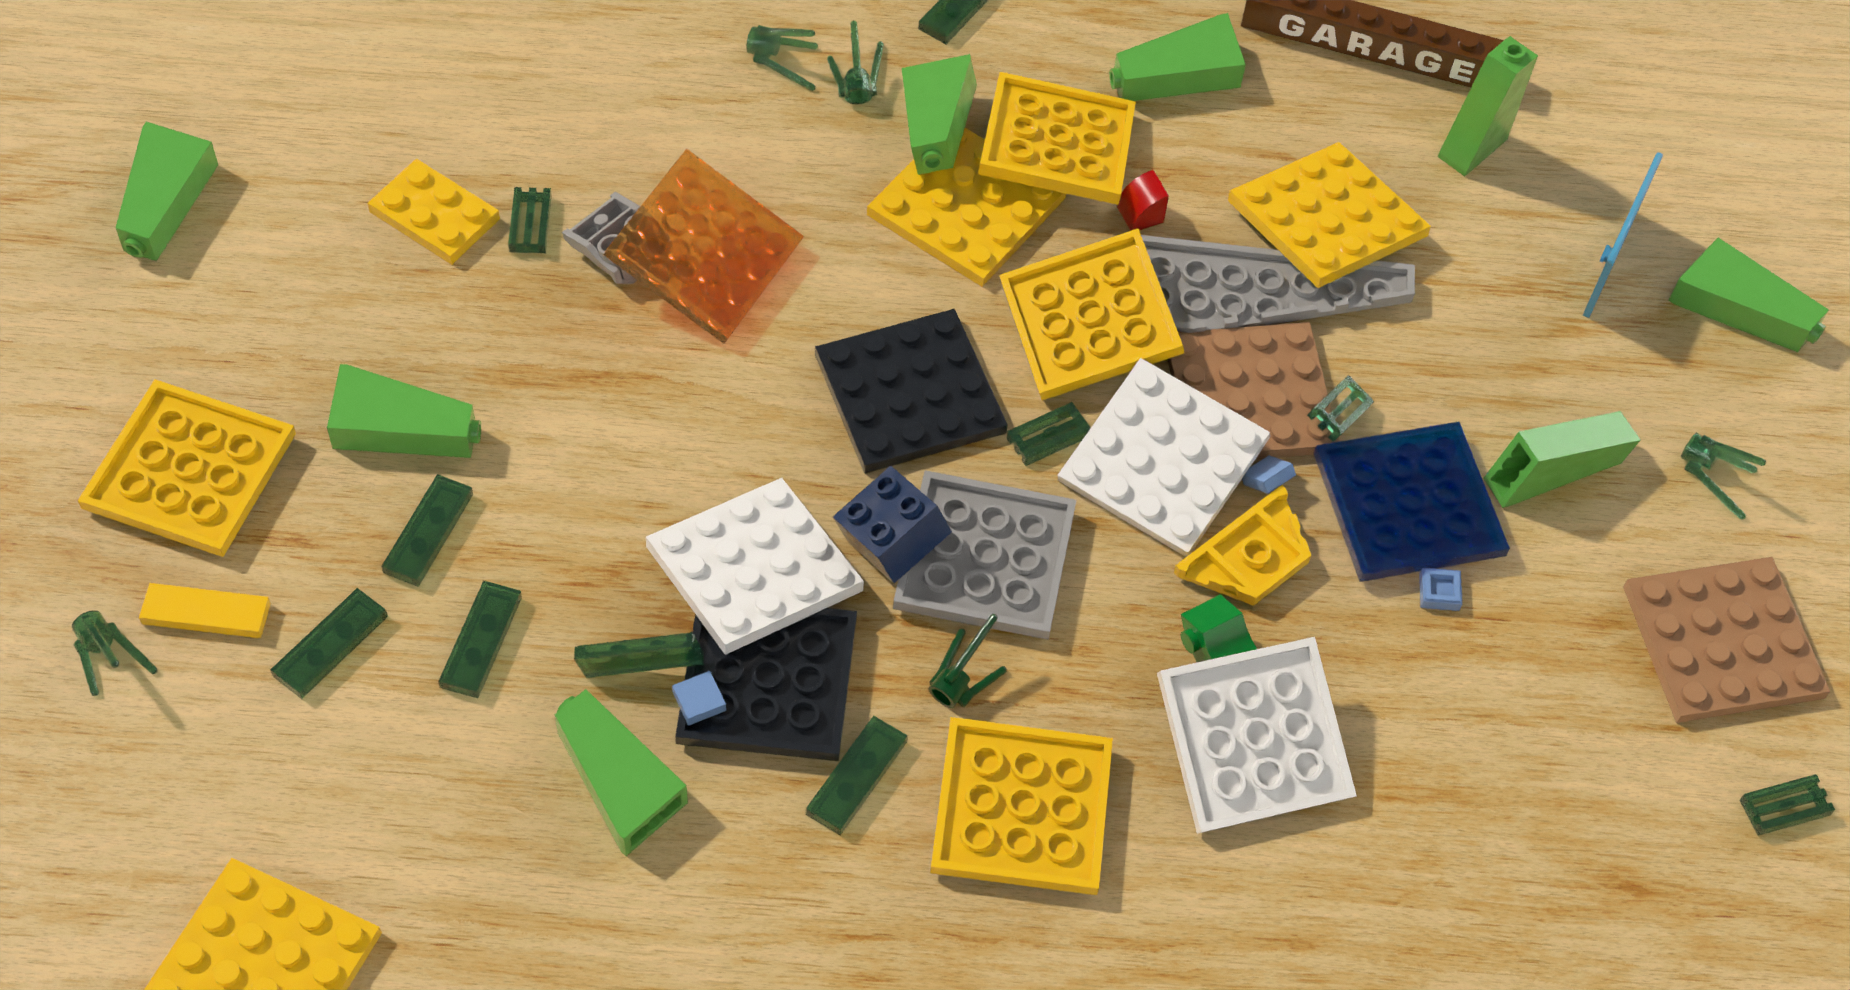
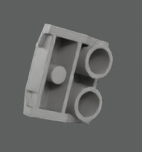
(599, 230)

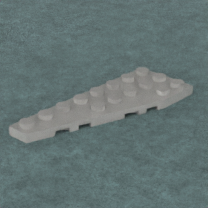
(1253, 286)

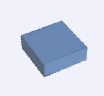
(1268, 474)
(1440, 589)
(699, 698)

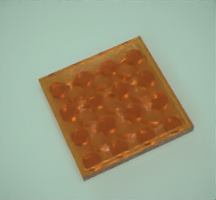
(704, 246)

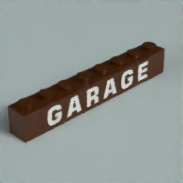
(1375, 35)

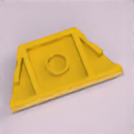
(1251, 552)

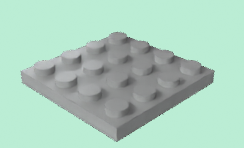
(997, 560)

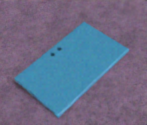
(1611, 254)

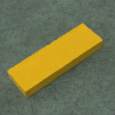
(205, 610)

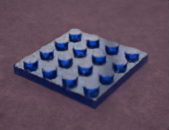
(1410, 501)

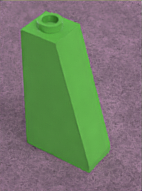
(1181, 63)
(1489, 106)
(937, 109)
(162, 188)
(1749, 298)
(397, 417)
(1559, 455)
(621, 774)

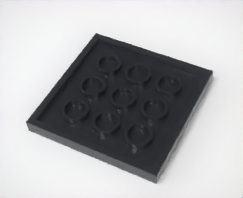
(910, 390)
(780, 690)

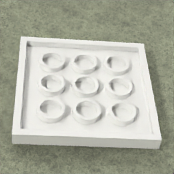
(1163, 457)
(754, 565)
(1256, 734)

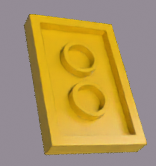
(434, 211)

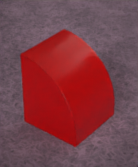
(1143, 202)

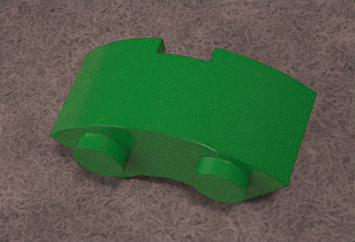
(1215, 630)

